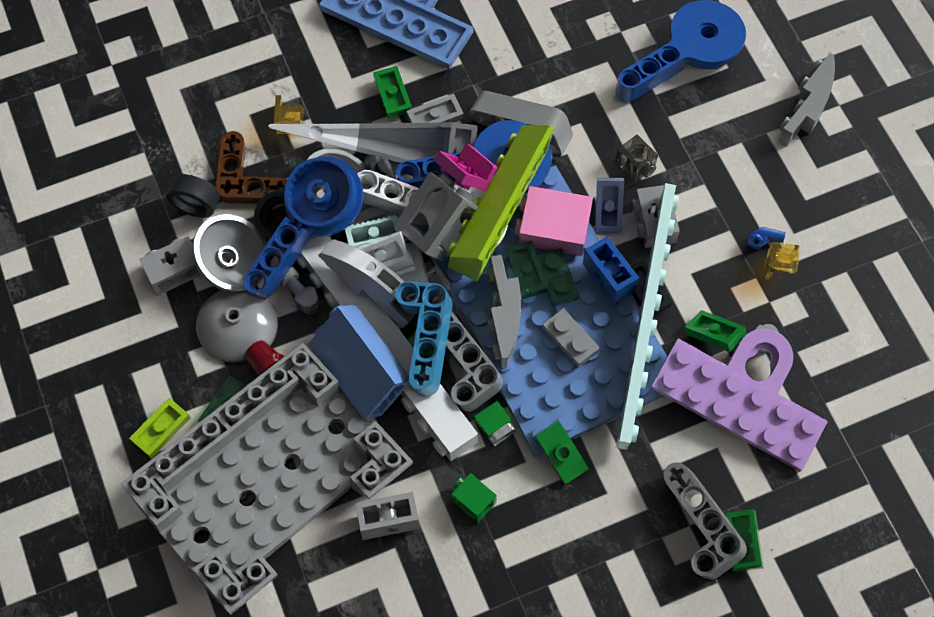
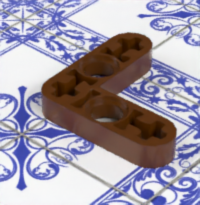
(235, 178)

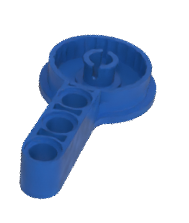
(689, 44)
(490, 143)
(308, 217)

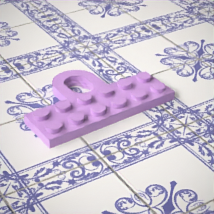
(740, 404)

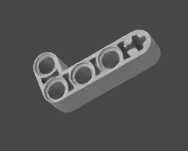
(495, 107)
(475, 370)
(701, 515)

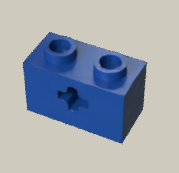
(610, 270)

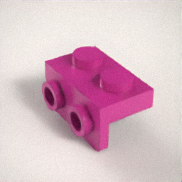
(468, 169)

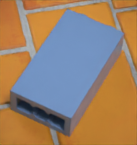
(359, 361)

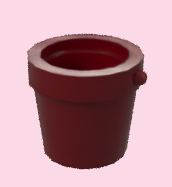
(261, 357)

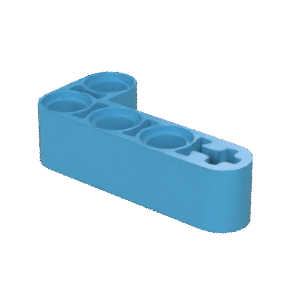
(426, 339)

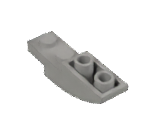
(811, 100)
(366, 273)
(505, 313)

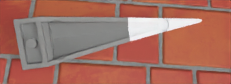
(389, 140)

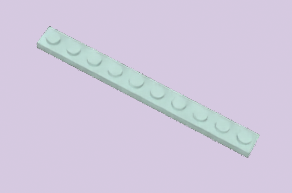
(646, 325)

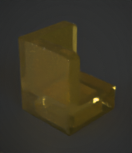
(287, 113)
(781, 258)

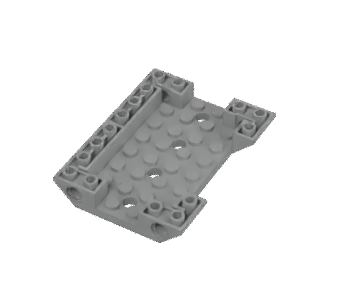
(244, 450)

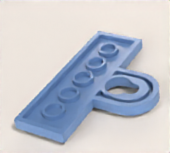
(406, 24)

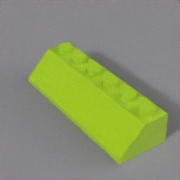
(499, 201)

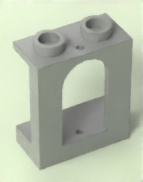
(455, 204)

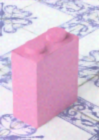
(554, 220)

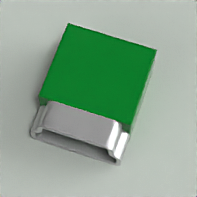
(495, 423)

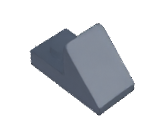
(609, 204)

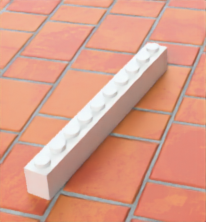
(437, 412)

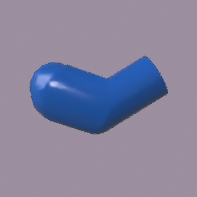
(763, 236)

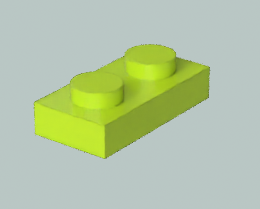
(160, 428)

